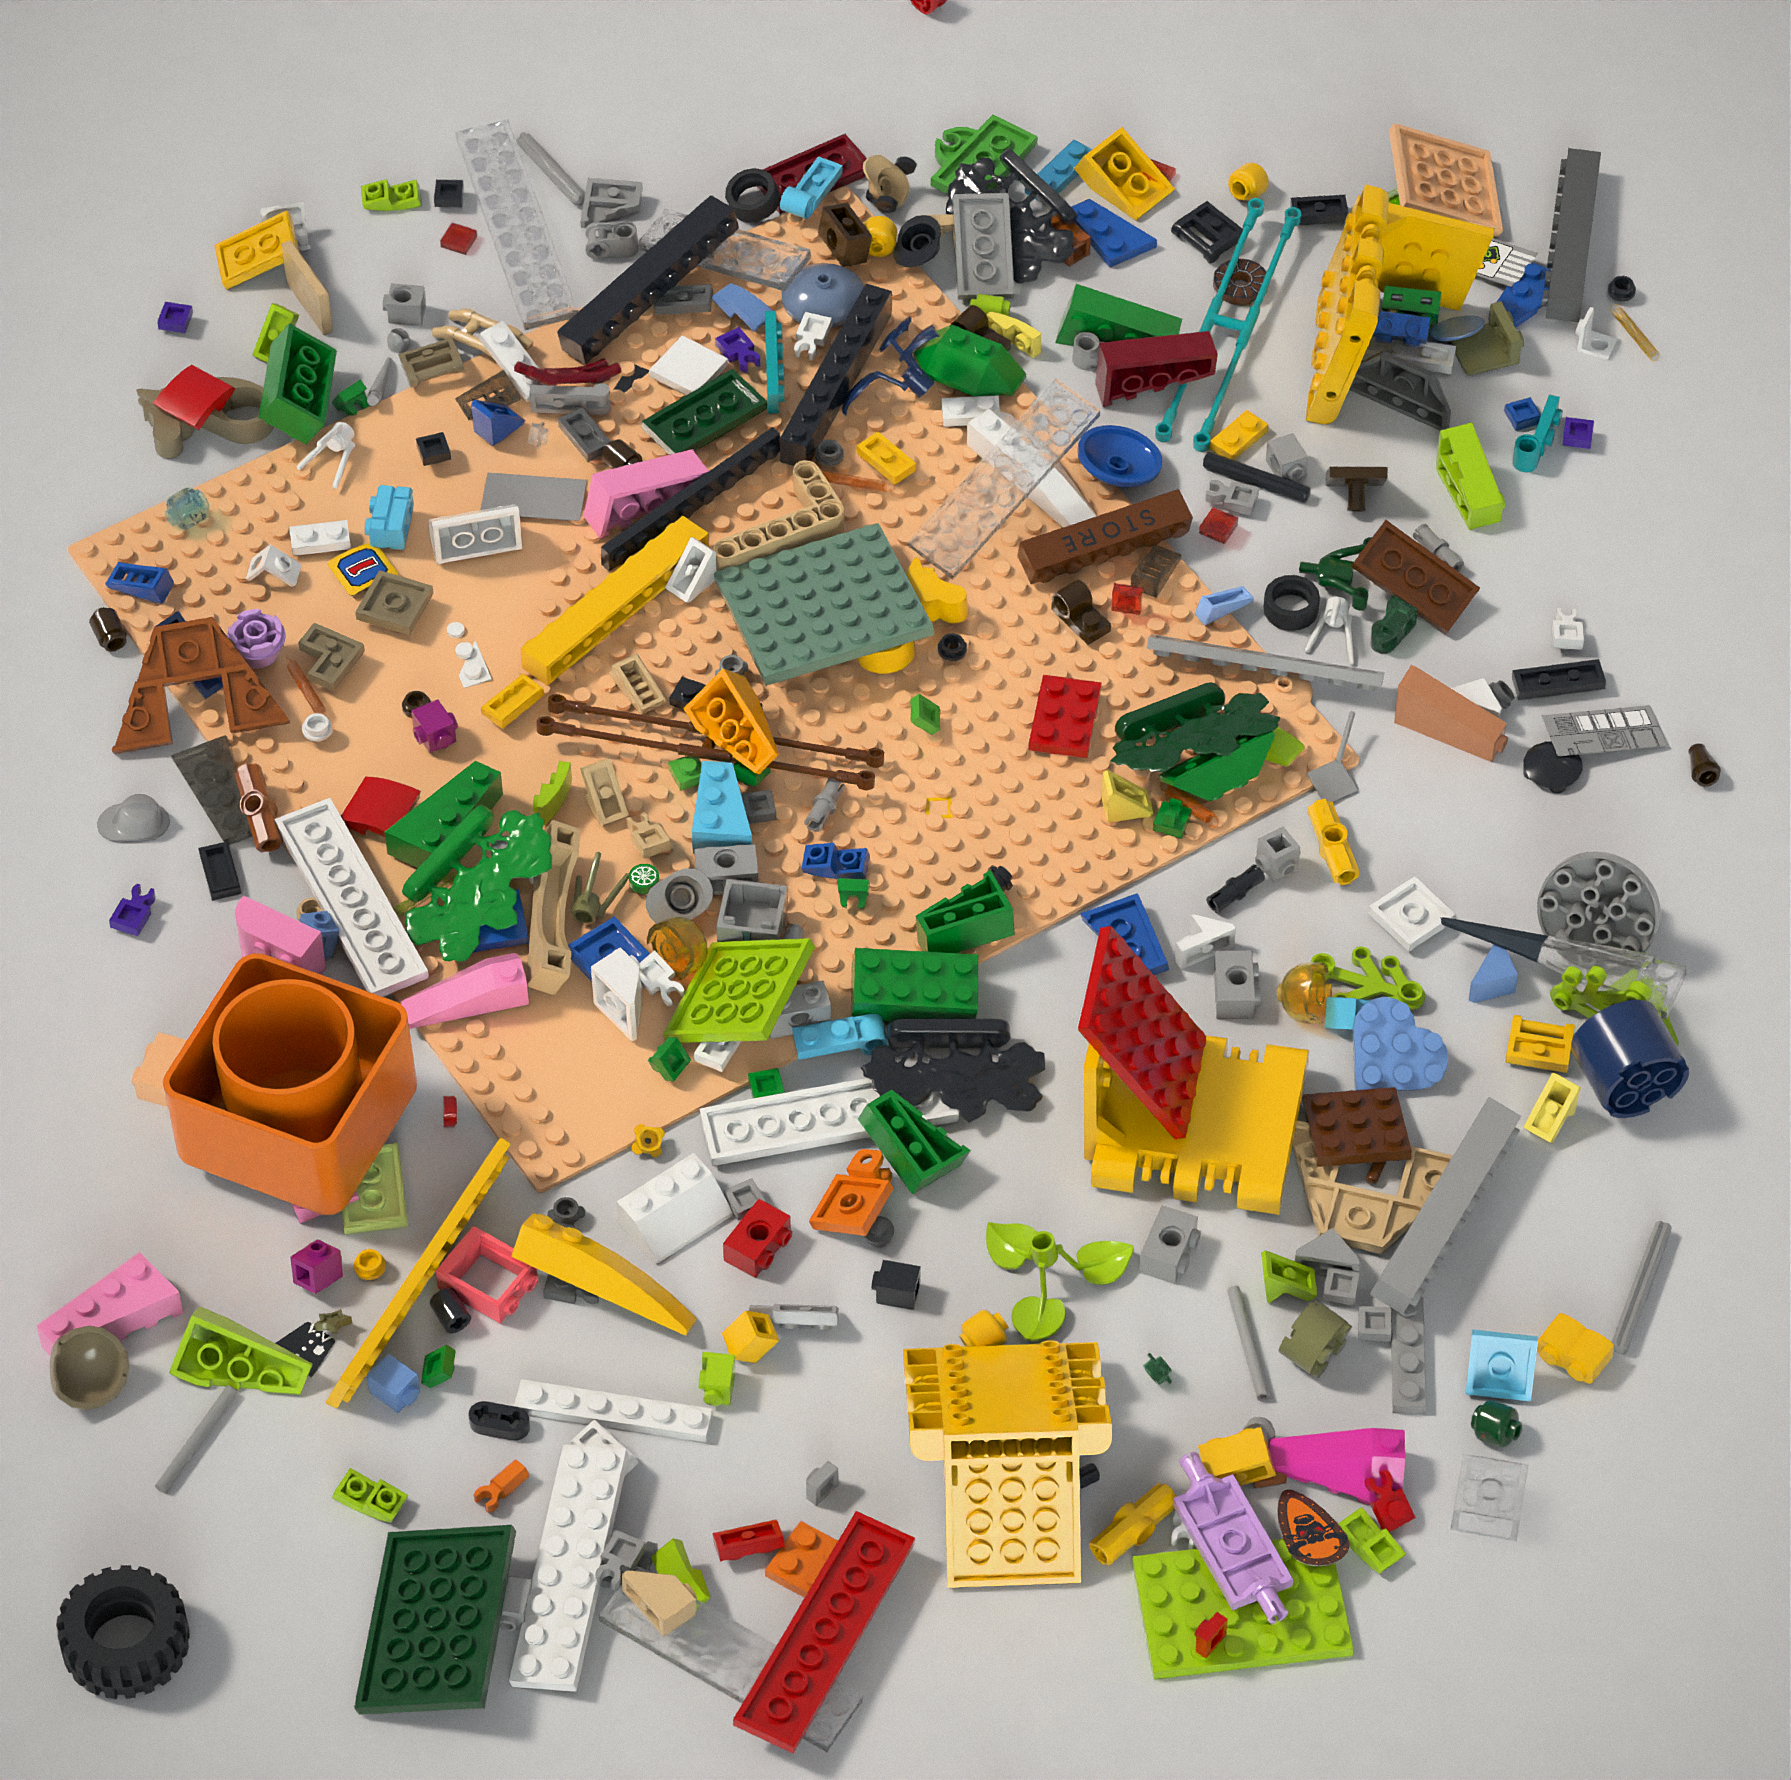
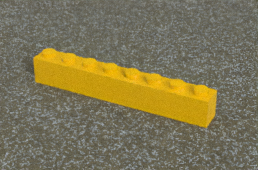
(609, 603)

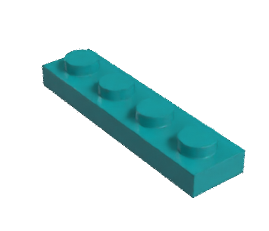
(774, 371)

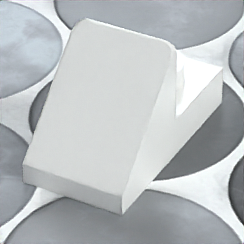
(1205, 938)

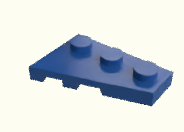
(1111, 235)

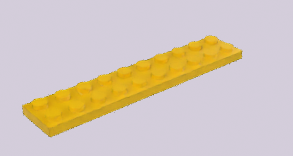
(420, 1275)

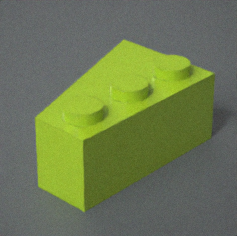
(1468, 476)

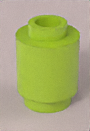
(992, 304)

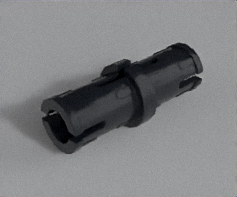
(1235, 888)

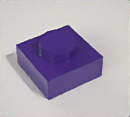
(175, 317)
(1578, 432)

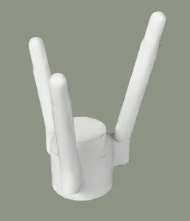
(336, 439)
(1335, 616)

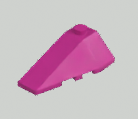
(1342, 1459)

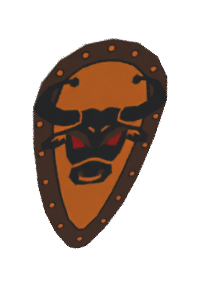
(1310, 1531)

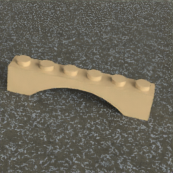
(548, 950)

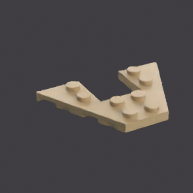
(1359, 1215)

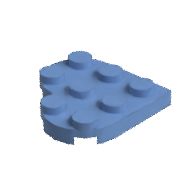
(1393, 1050)

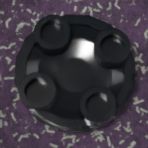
(1550, 770)

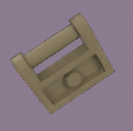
(431, 361)

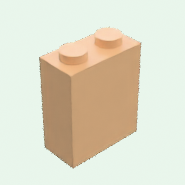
(157, 1060)

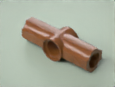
(258, 807)

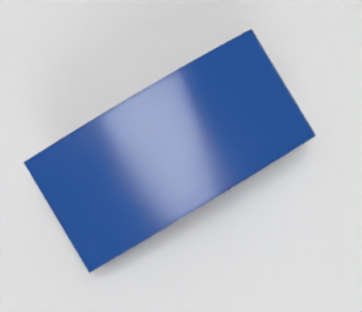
(829, 862)

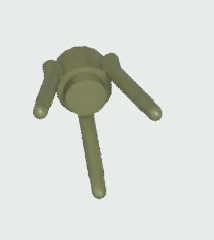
(587, 906)

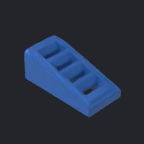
(155, 590)

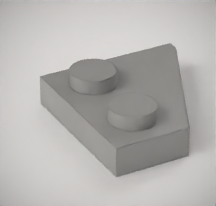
(610, 200)

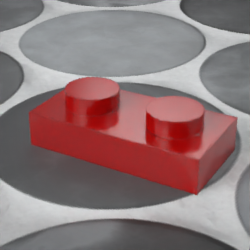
(748, 1540)

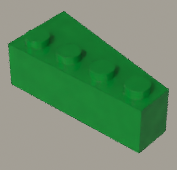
(435, 818)

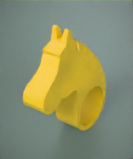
(939, 601)

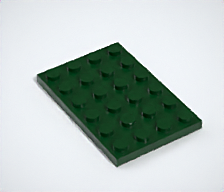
(435, 1620)

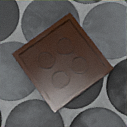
(1356, 1127)

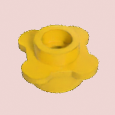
(654, 1134)

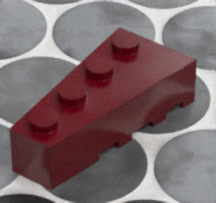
(1153, 364)

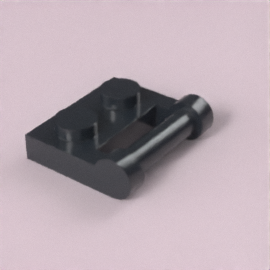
(1213, 225)

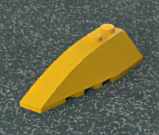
(598, 1270)

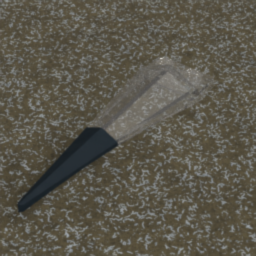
(1559, 953)

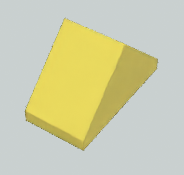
(1124, 799)

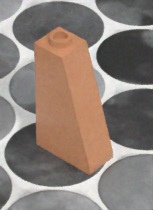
(1448, 716)

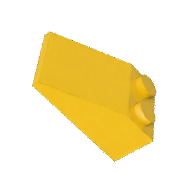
(1115, 174)

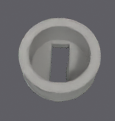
(398, 340)

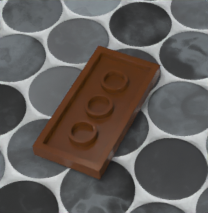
(1415, 576)

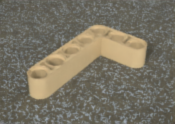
(818, 520)

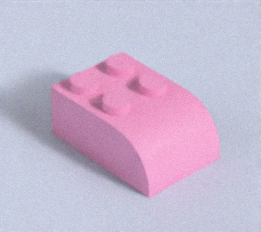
(278, 936)

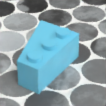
(719, 809)

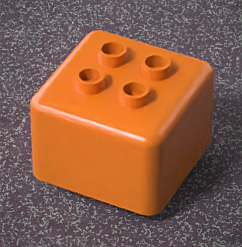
(291, 1083)

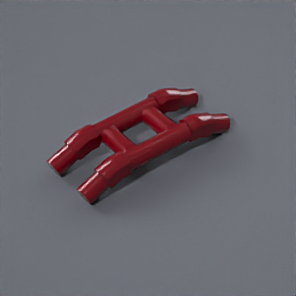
(592, 373)

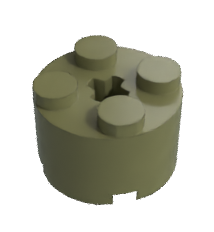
(1314, 1337)

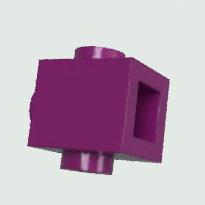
(434, 726)
(316, 1266)

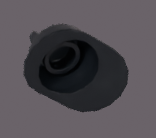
(917, 241)

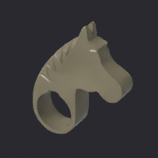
(171, 432)

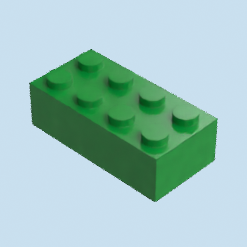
(297, 384)
(914, 984)

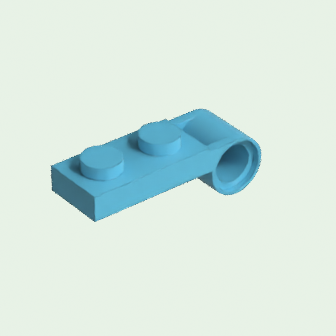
(811, 188)
(840, 1036)

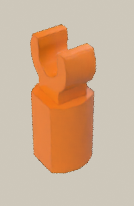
(502, 1485)

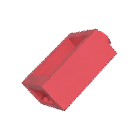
(464, 1256)

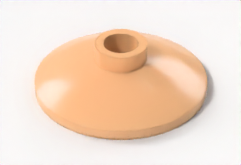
(1277, 694)

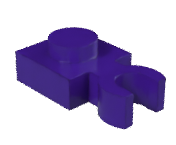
(737, 346)
(133, 914)

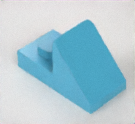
(1341, 1012)

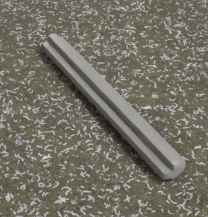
(1641, 1287)

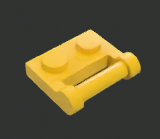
(1539, 1050)

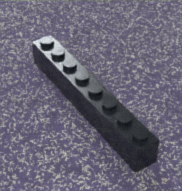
(648, 279)
(836, 375)

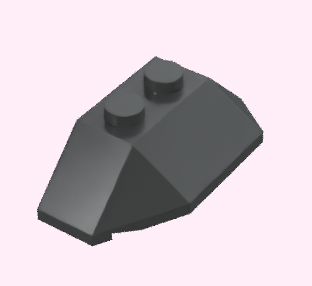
(1403, 389)

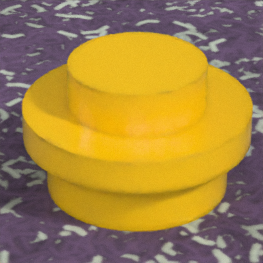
(369, 1264)

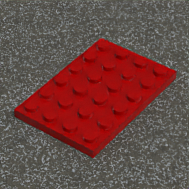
(1142, 1032)

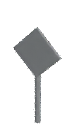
(1332, 778)

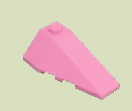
(477, 990)

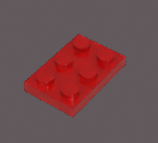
(1065, 716)

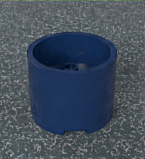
(1629, 1058)

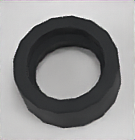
(745, 180)
(1296, 586)

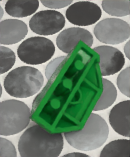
(970, 363)
(1215, 774)

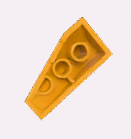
(734, 720)

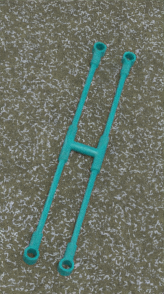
(1291, 219)

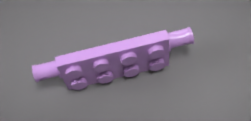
(1232, 1540)

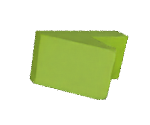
(275, 322)
(1287, 1276)

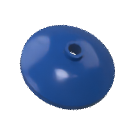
(1119, 456)

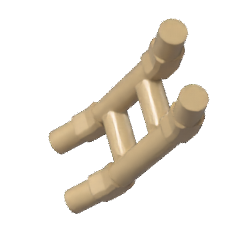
(474, 322)

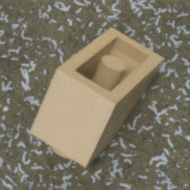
(660, 1599)

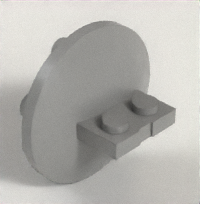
(1599, 902)

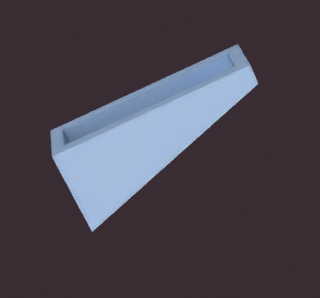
(1222, 603)

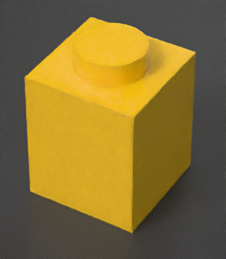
(750, 1336)

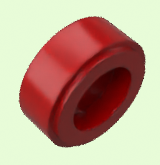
(449, 1111)

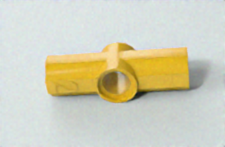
(1333, 842)
(1133, 1524)

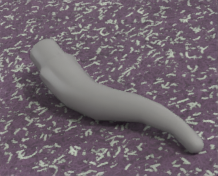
(377, 389)

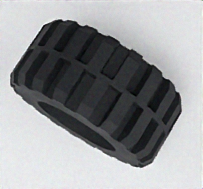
(129, 1668)

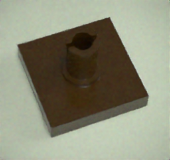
(1356, 479)

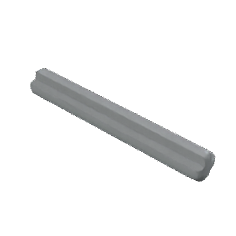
(551, 168)

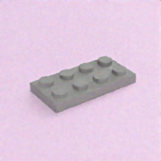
(983, 245)

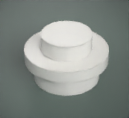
(317, 727)

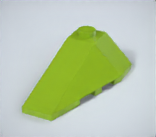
(229, 1354)

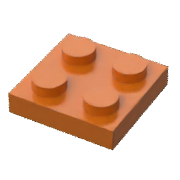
(800, 1559)

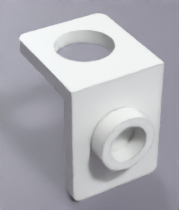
(1587, 337)
(276, 563)

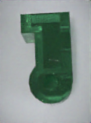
(1394, 627)

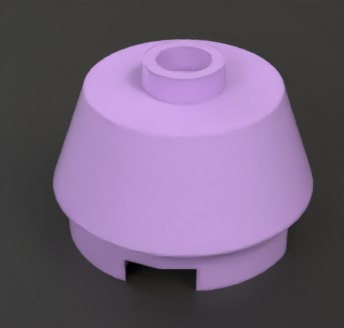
(257, 637)

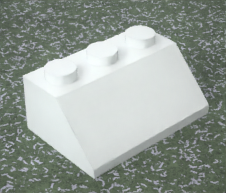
(475, 533)
(673, 1209)

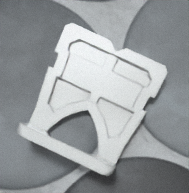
(297, 212)

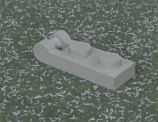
(570, 398)

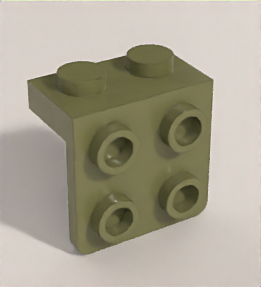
(1493, 346)

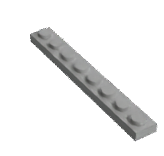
(1277, 664)

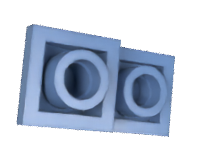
(739, 301)

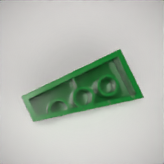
(1112, 318)

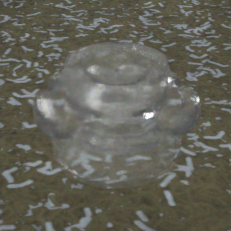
(538, 435)

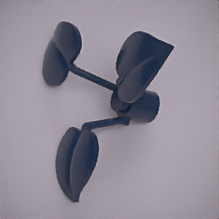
(914, 376)

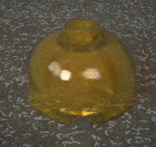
(679, 945)
(1305, 992)

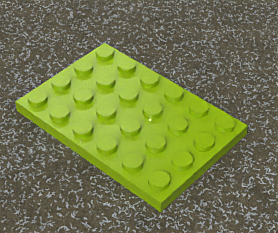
(1181, 1592)

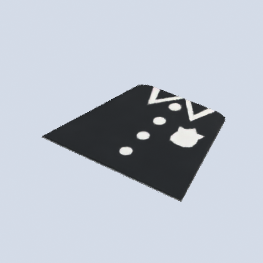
(308, 1344)

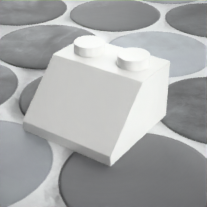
(618, 990)

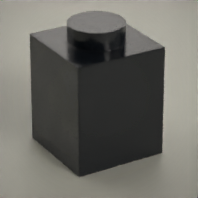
(897, 1284)

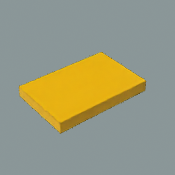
(254, 249)

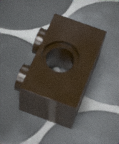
(844, 234)

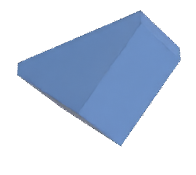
(1495, 976)

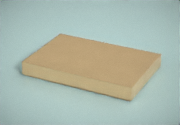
(307, 287)

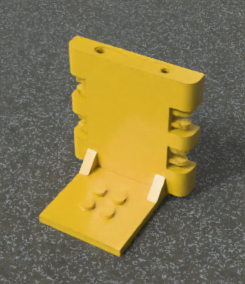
(1379, 249)
(1236, 1131)
(1010, 1452)

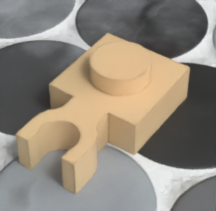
(648, 838)

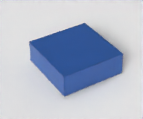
(1522, 413)

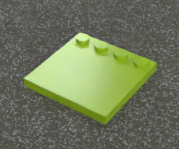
(739, 990)

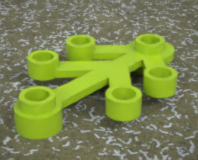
(1373, 983)
(1568, 997)

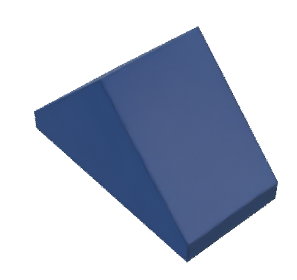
(494, 421)

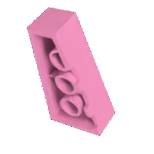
(638, 489)
(120, 1302)

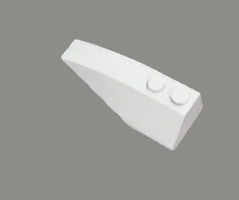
(1054, 494)

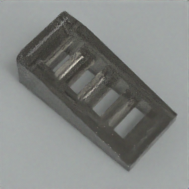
(489, 386)
(1151, 585)

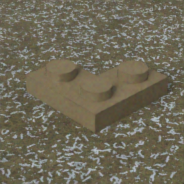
(335, 653)

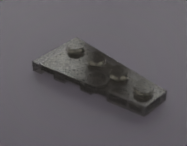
(211, 776)

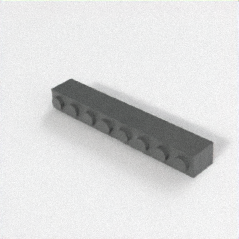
(1572, 235)

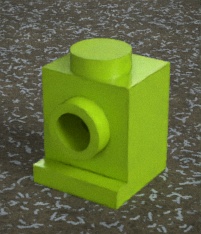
(717, 1378)

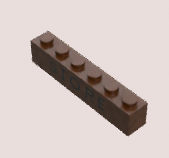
(1105, 537)

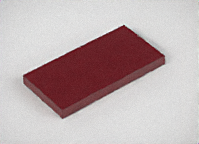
(838, 150)

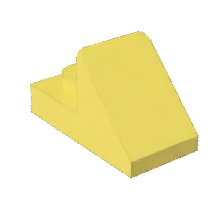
(1552, 1108)

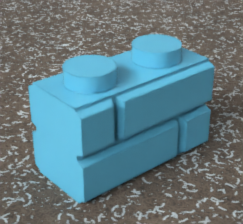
(390, 517)

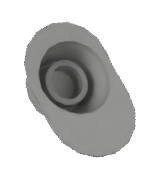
(134, 819)
(679, 895)

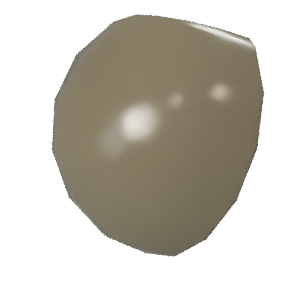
(88, 1367)

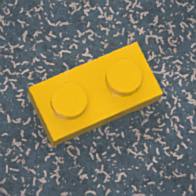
(1239, 435)
(886, 458)

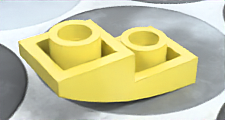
(1021, 334)

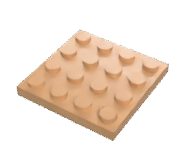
(1445, 177)

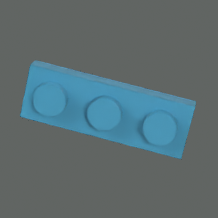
(1060, 169)

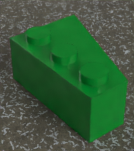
(966, 920)
(910, 1142)

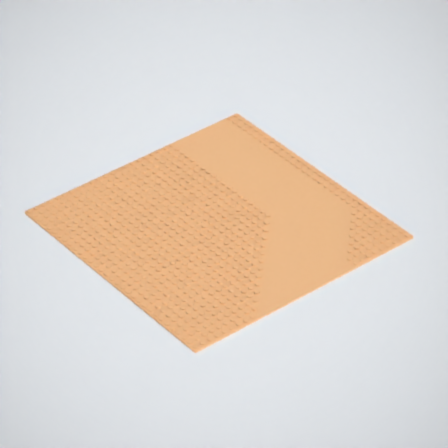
(559, 1070)

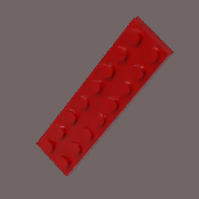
(824, 1632)

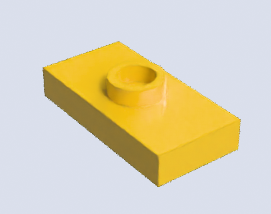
(512, 701)

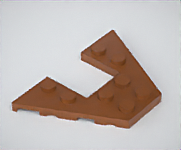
(189, 654)

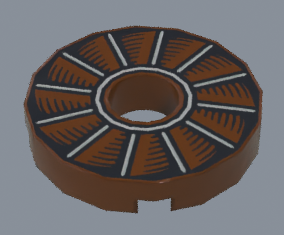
(1244, 270)

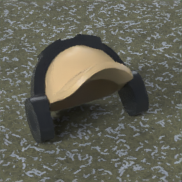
(888, 181)

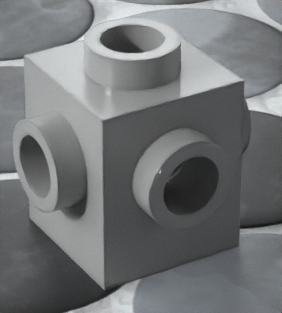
(1277, 854)

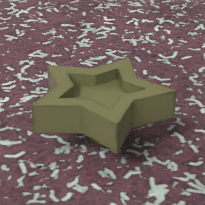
(332, 1321)

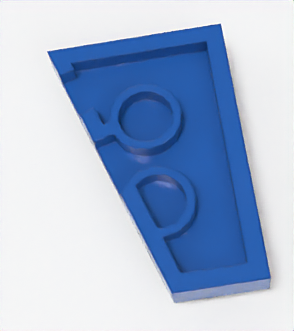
(1526, 294)
(1133, 925)

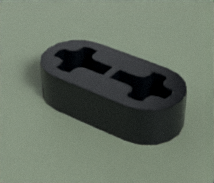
(499, 1420)

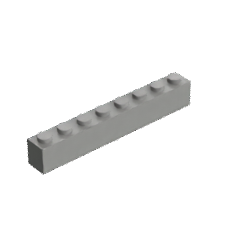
(1445, 1206)

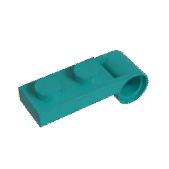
(1530, 447)

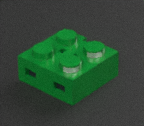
(1412, 302)

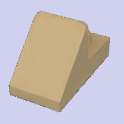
(603, 792)

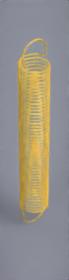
(1639, 332)

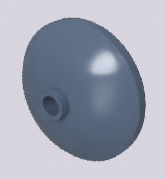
(822, 291)

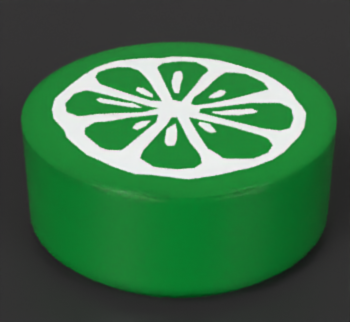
(643, 878)

